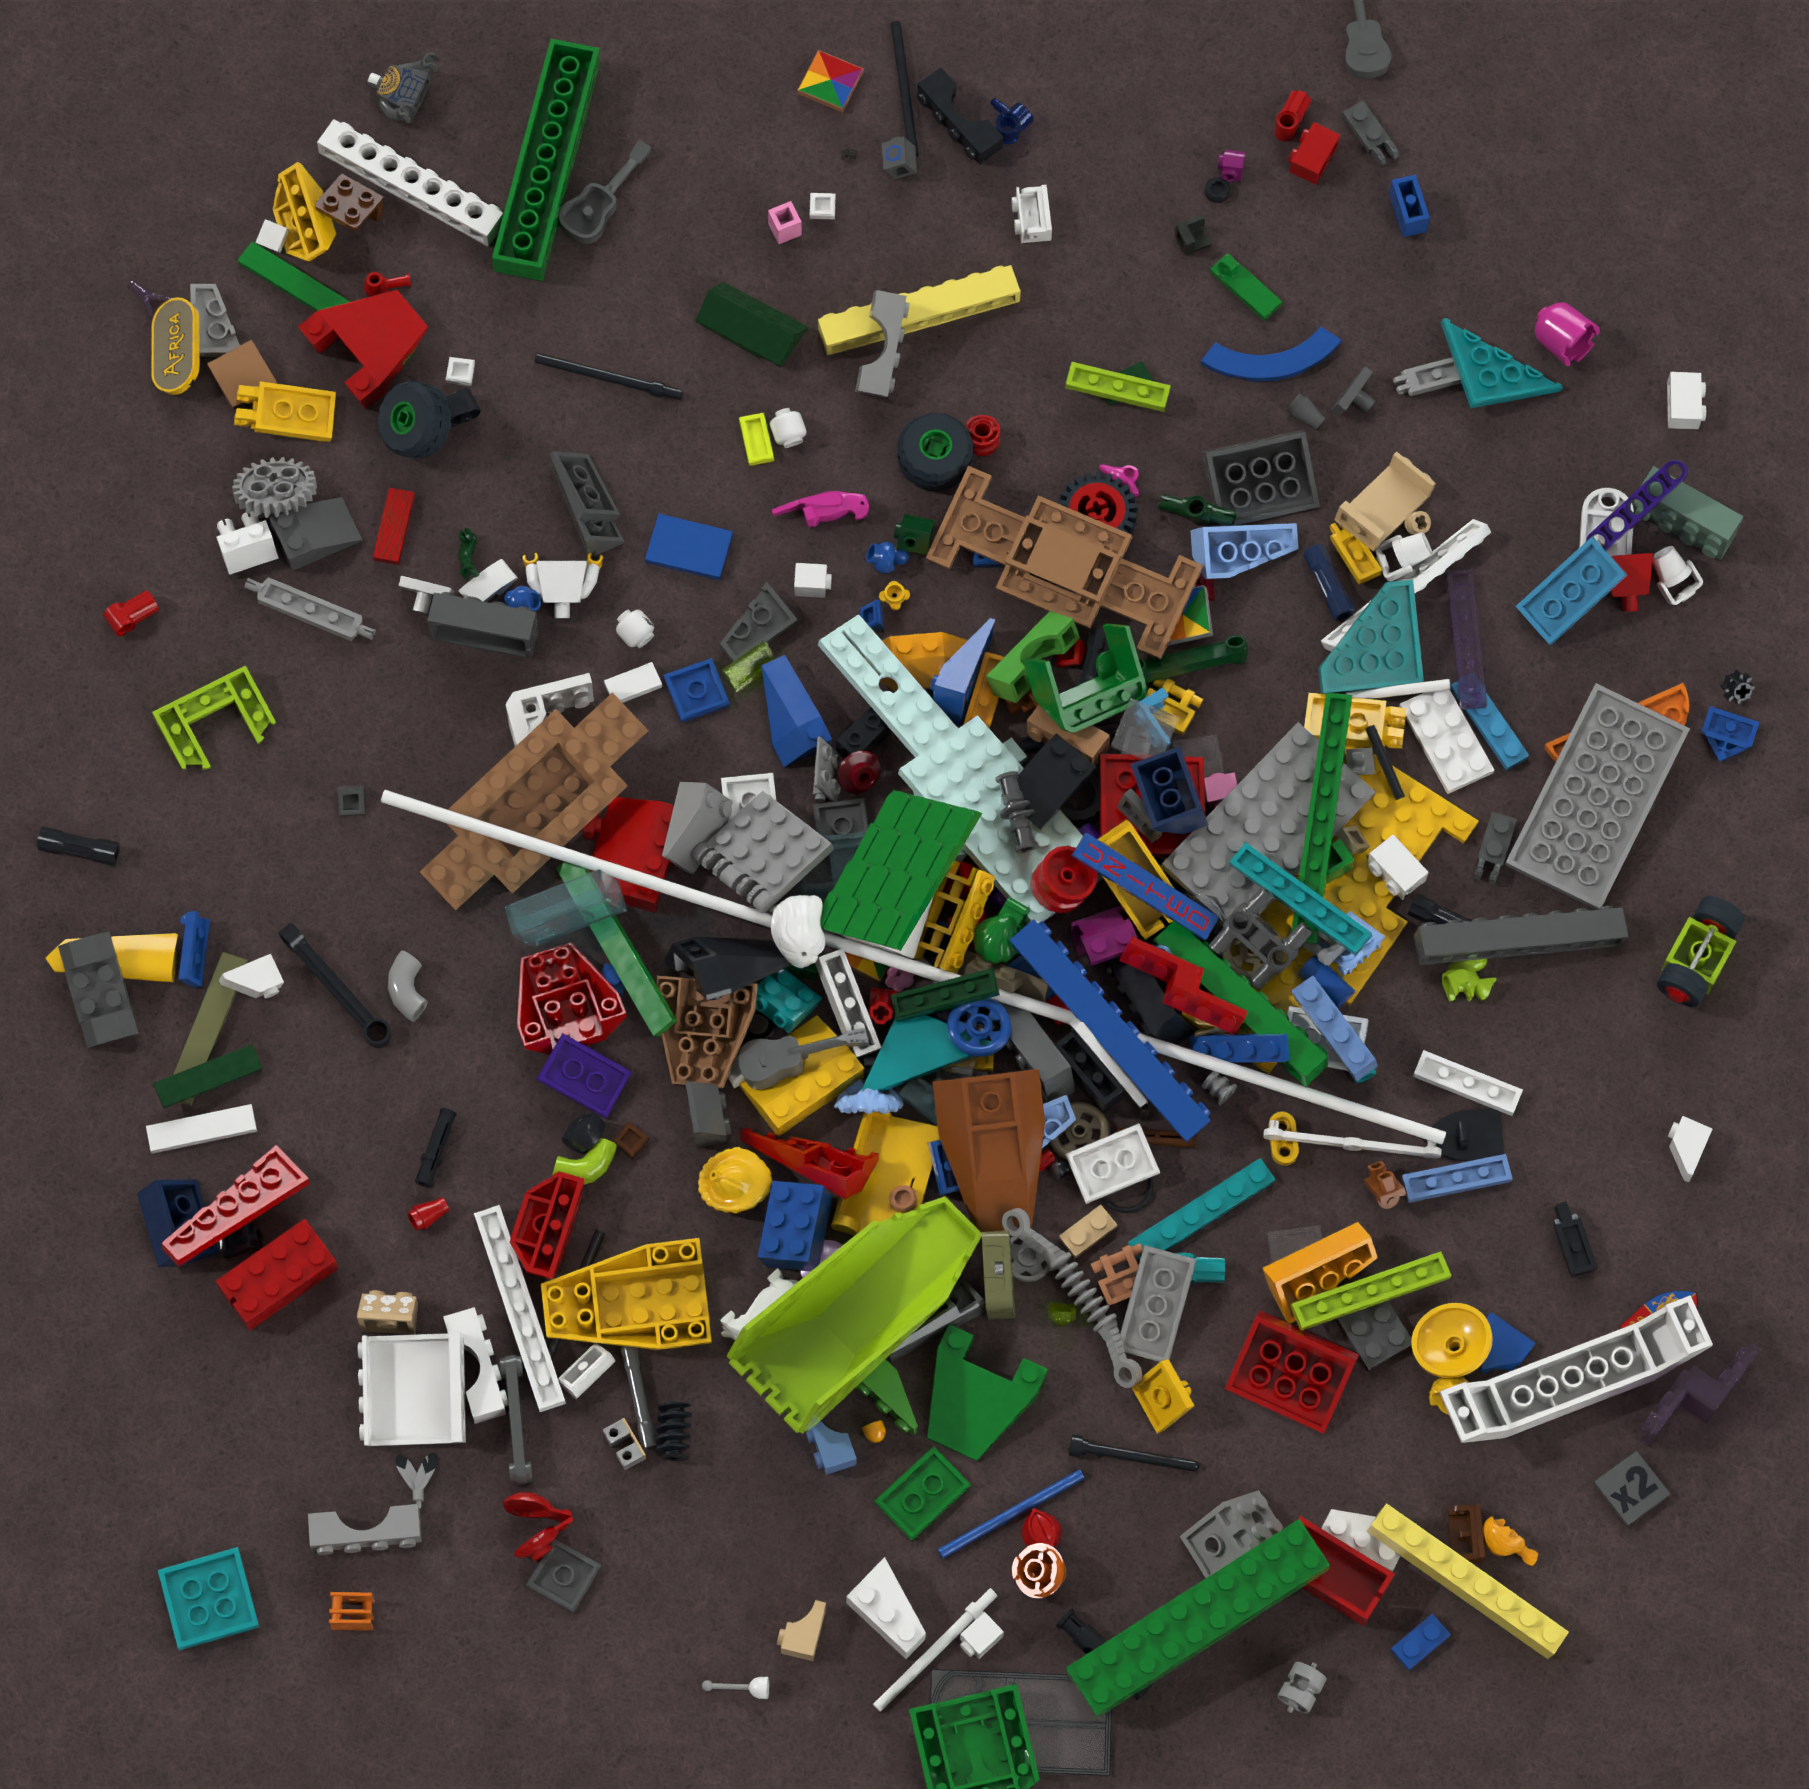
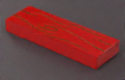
(393, 526)

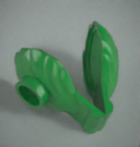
(994, 934)

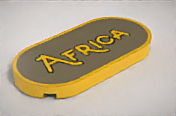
(175, 346)

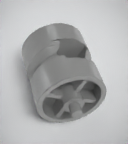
(1300, 1690)

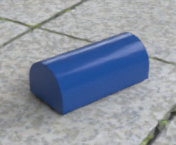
(1335, 986)
(943, 1172)

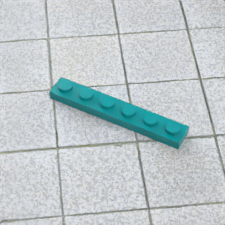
(1300, 899)
(1206, 1208)

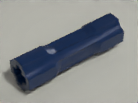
(1336, 597)

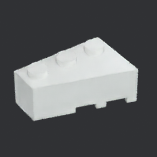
(887, 1609)

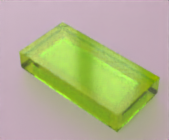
(748, 666)

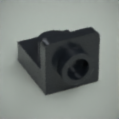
(242, 1240)

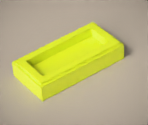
(756, 439)

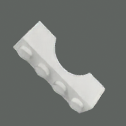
(484, 1396)

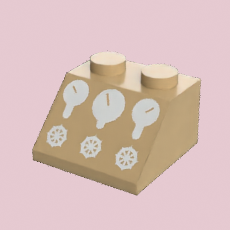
(388, 1313)

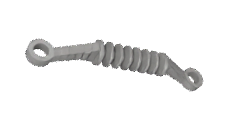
(1058, 1259)

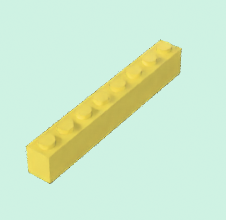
(926, 309)
(1467, 1581)

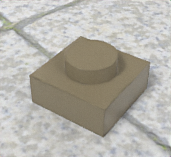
(1353, 839)

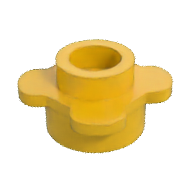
(894, 588)

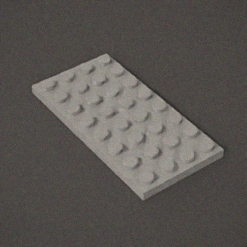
(1597, 797)
(1267, 813)

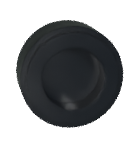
(1217, 190)

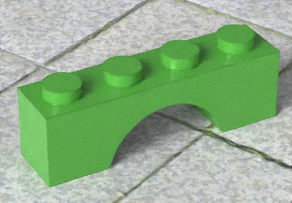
(1049, 637)

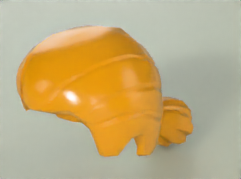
(1505, 1541)

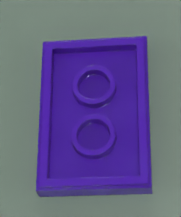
(584, 1076)

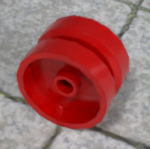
(1062, 881)

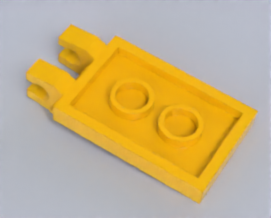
(287, 411)
(1363, 714)

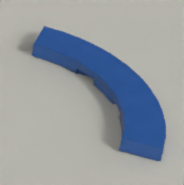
(1272, 366)

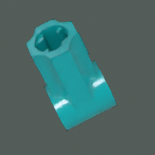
(1207, 1269)

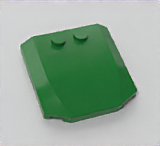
(975, 1742)

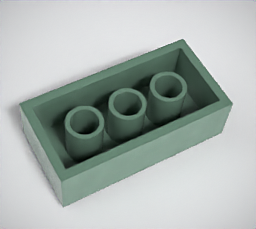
(1693, 518)

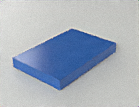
(689, 547)

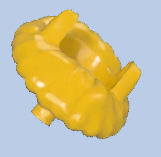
(734, 1181)

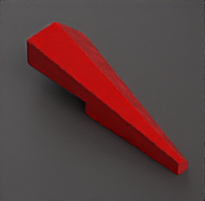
(837, 1170)

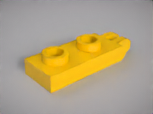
(1355, 555)

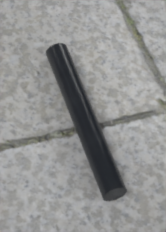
(1385, 762)

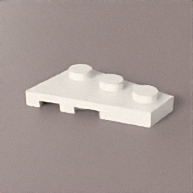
(1352, 1530)

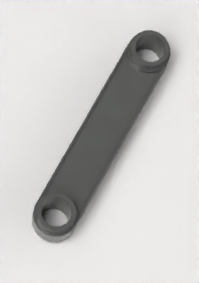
(520, 1470)

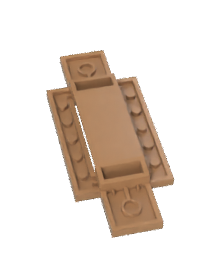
(569, 765)

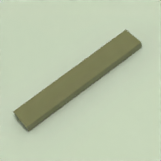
(209, 1018)

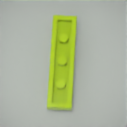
(1117, 386)

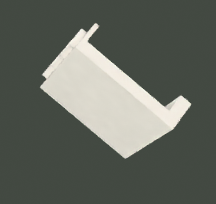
(412, 1389)

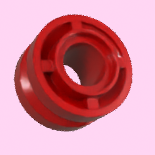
(986, 426)

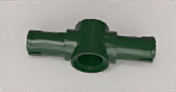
(1208, 515)

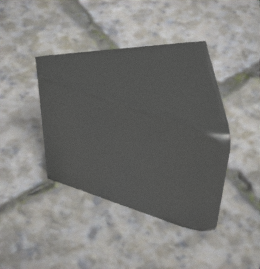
(351, 800)

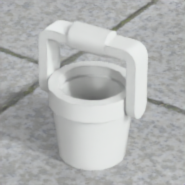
(1408, 551)
(1673, 570)

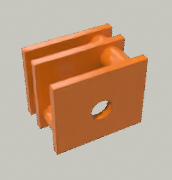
(358, 1618)

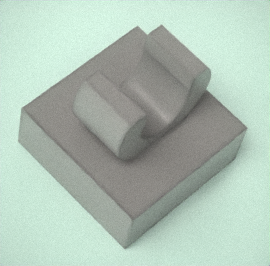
(1361, 760)

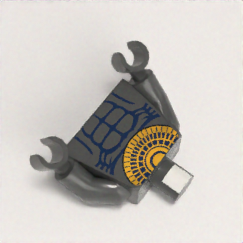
(403, 88)

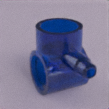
(1016, 117)

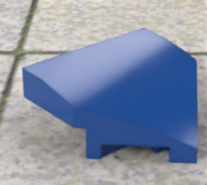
(1728, 733)
(1508, 1346)

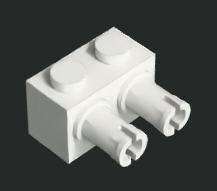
(247, 545)

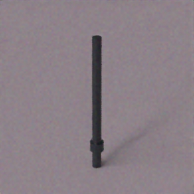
(656, 388)

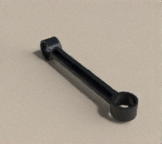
(297, 944)

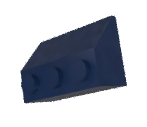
(1169, 793)
(165, 1209)

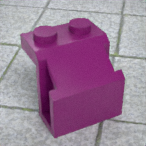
(1103, 935)

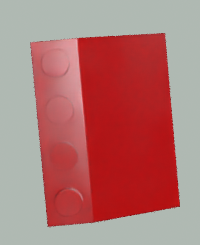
(635, 838)
(1291, 1371)

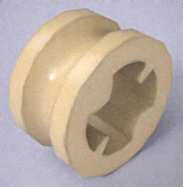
(1412, 526)

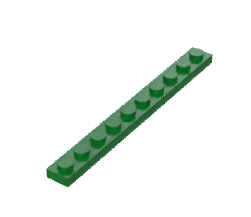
(1324, 799)

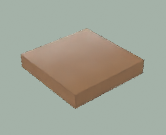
(240, 367)

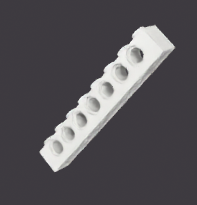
(481, 229)

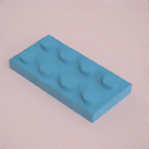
(1571, 590)

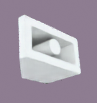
(254, 978)
(1688, 1144)

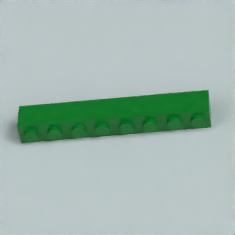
(1219, 980)

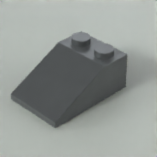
(314, 531)

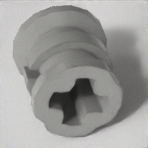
(1219, 1087)

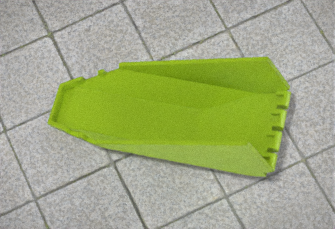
(853, 1311)

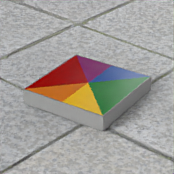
(1195, 619)

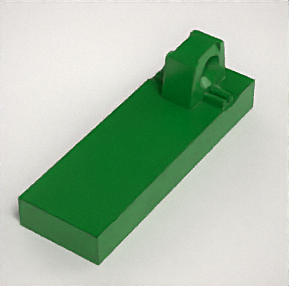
(1245, 286)

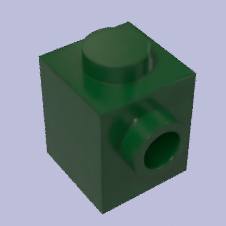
(914, 534)

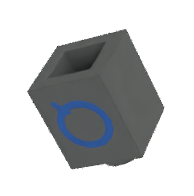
(899, 157)

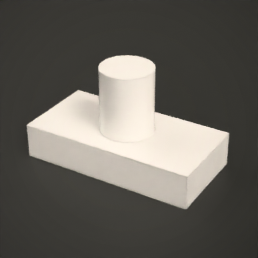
(424, 591)

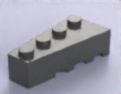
(1036, 1051)

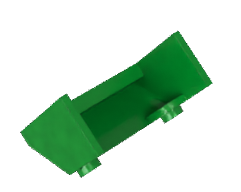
(1099, 698)

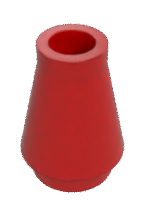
(427, 1213)

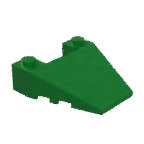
(973, 1404)

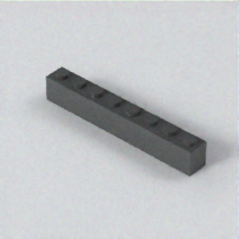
(1520, 935)

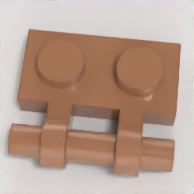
(1119, 1285)

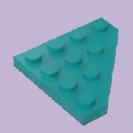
(1379, 646)

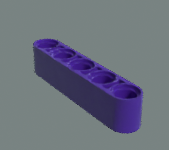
(1649, 502)

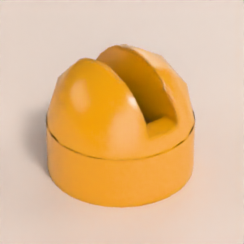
(874, 1431)

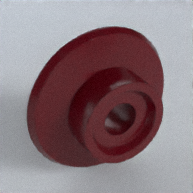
(853, 767)

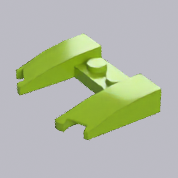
(235, 688)

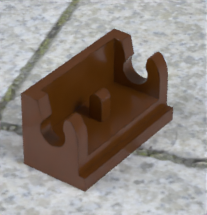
(1467, 1532)

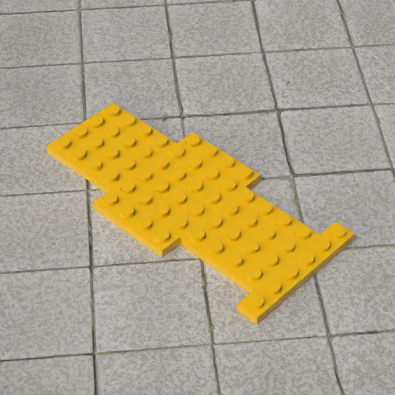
(1416, 824)

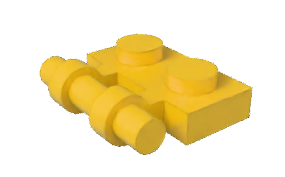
(1178, 709)

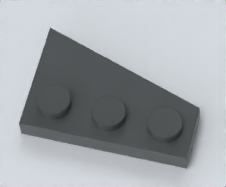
(763, 621)

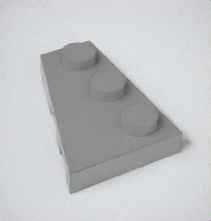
(216, 331)

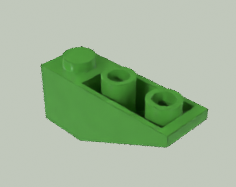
(887, 1390)

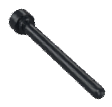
(1081, 1446)

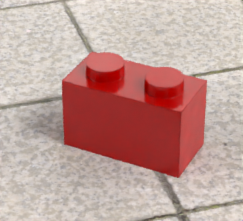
(1314, 153)

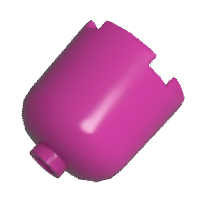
(1565, 332)

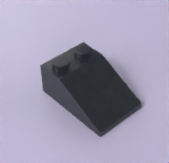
(1053, 779)

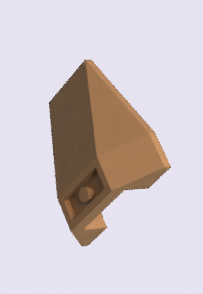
(706, 1031)

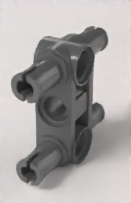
(1261, 938)

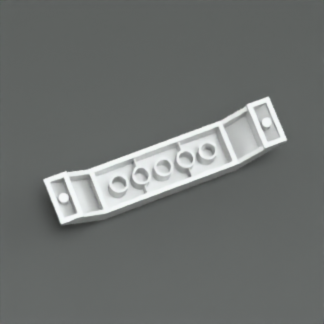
(1578, 1375)

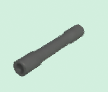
(644, 1424)

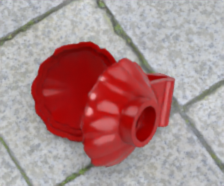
(535, 1506)

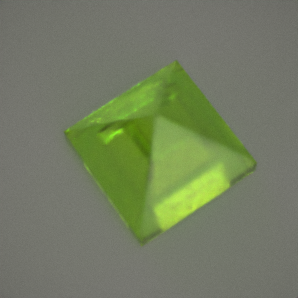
(1062, 1313)

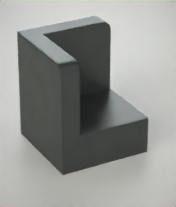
(1192, 235)

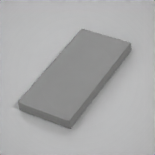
(1156, 1303)

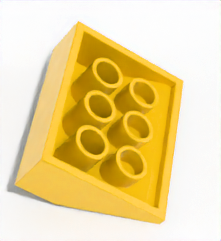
(822, 1080)

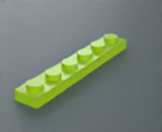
(1370, 1291)

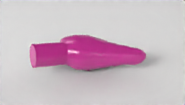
(1128, 475)

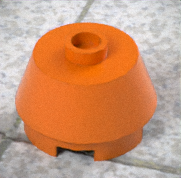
(1039, 1570)

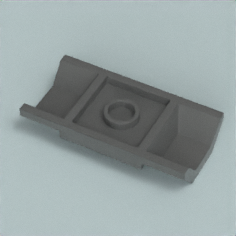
(98, 989)

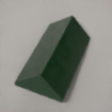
(750, 323)

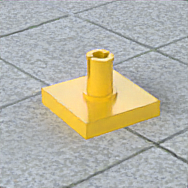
(1163, 1395)

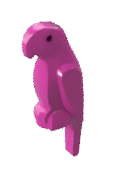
(827, 507)

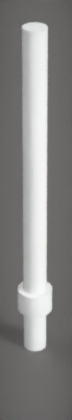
(972, 1612)

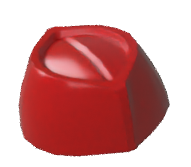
(1041, 1528)

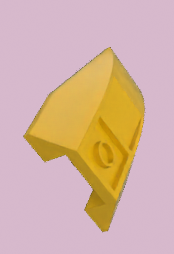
(634, 1299)

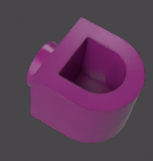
(1231, 164)

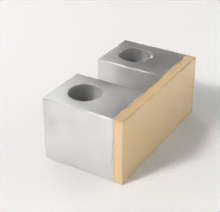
(624, 1432)

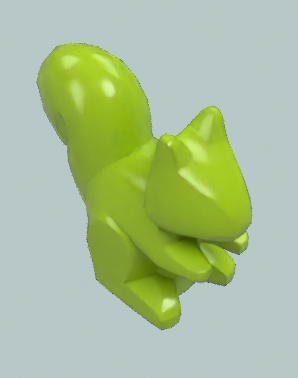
(1462, 977)

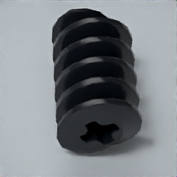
(671, 1430)

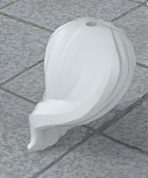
(798, 929)

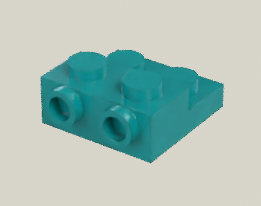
(785, 999)

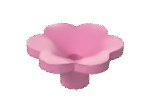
(898, 979)

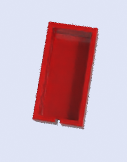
(277, 1274)
(1353, 1580)

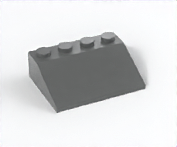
(1262, 477)

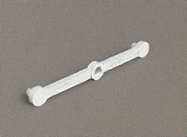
(1351, 1143)

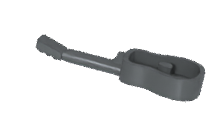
(1366, 52)
(587, 214)
(769, 1061)

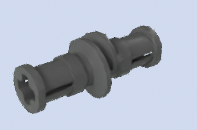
(1016, 812)

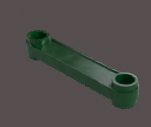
(1232, 650)

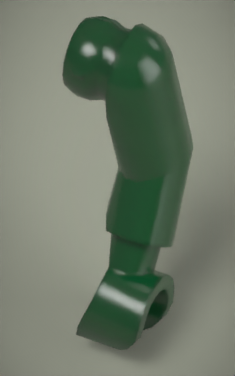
(465, 554)

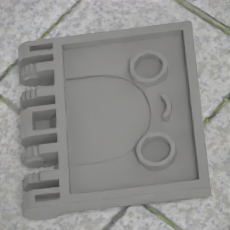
(763, 851)

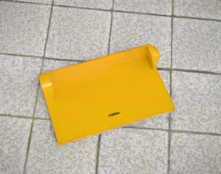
(902, 1158)

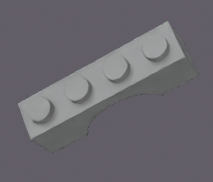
(888, 312)
(399, 1527)

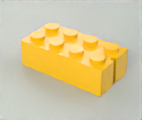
(1129, 844)

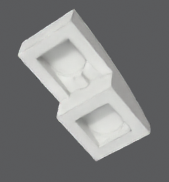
(490, 582)

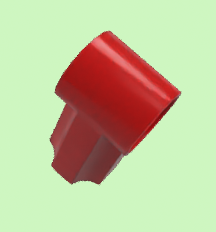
(1291, 115)
(126, 615)
(881, 1004)

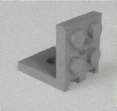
(1236, 1526)

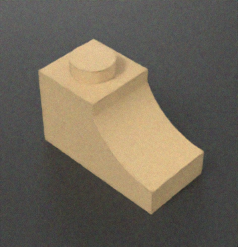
(802, 1637)

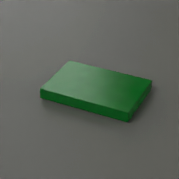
(922, 1493)

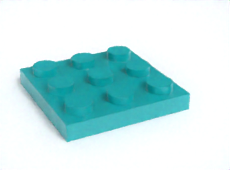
(208, 1598)

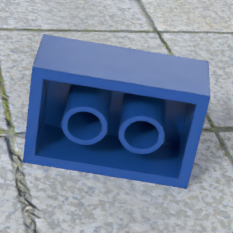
(795, 1226)

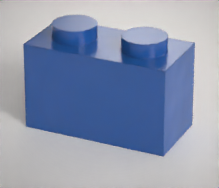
(1409, 205)

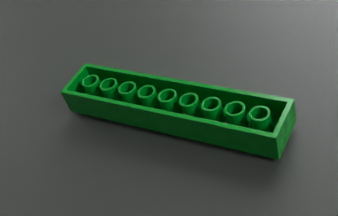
(546, 160)
(1197, 1618)

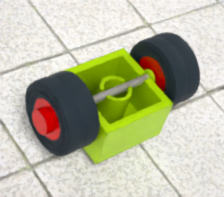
(1700, 951)

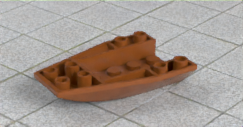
(993, 1142)

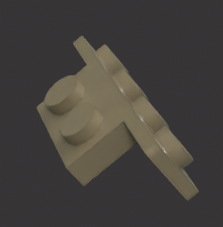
(1007, 977)

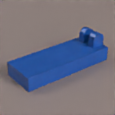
(193, 949)

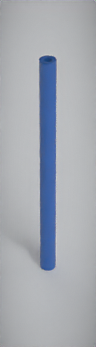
(1011, 1513)

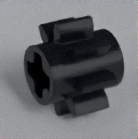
(1737, 687)

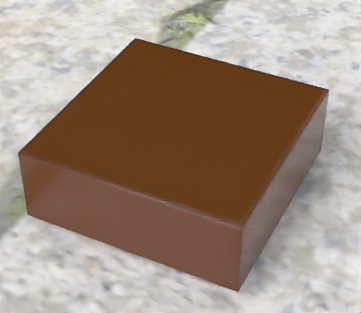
(630, 1140)

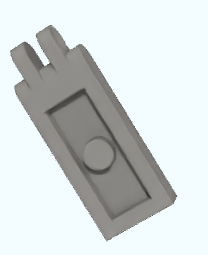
(1427, 377)

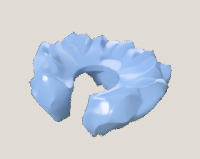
(867, 1101)

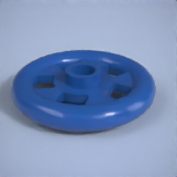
(973, 1047)

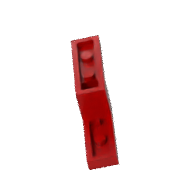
(1183, 985)

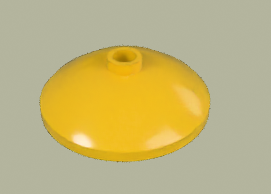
(1447, 1328)

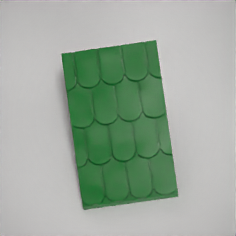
(896, 872)

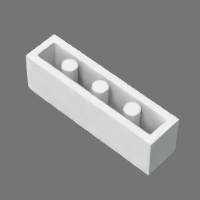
(846, 999)

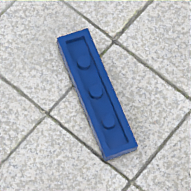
(1243, 1047)

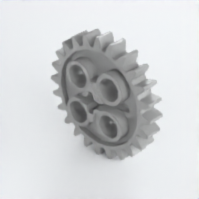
(274, 487)

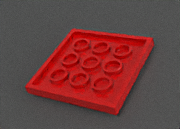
(1118, 777)

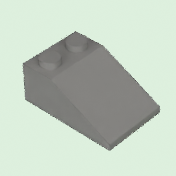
(695, 818)

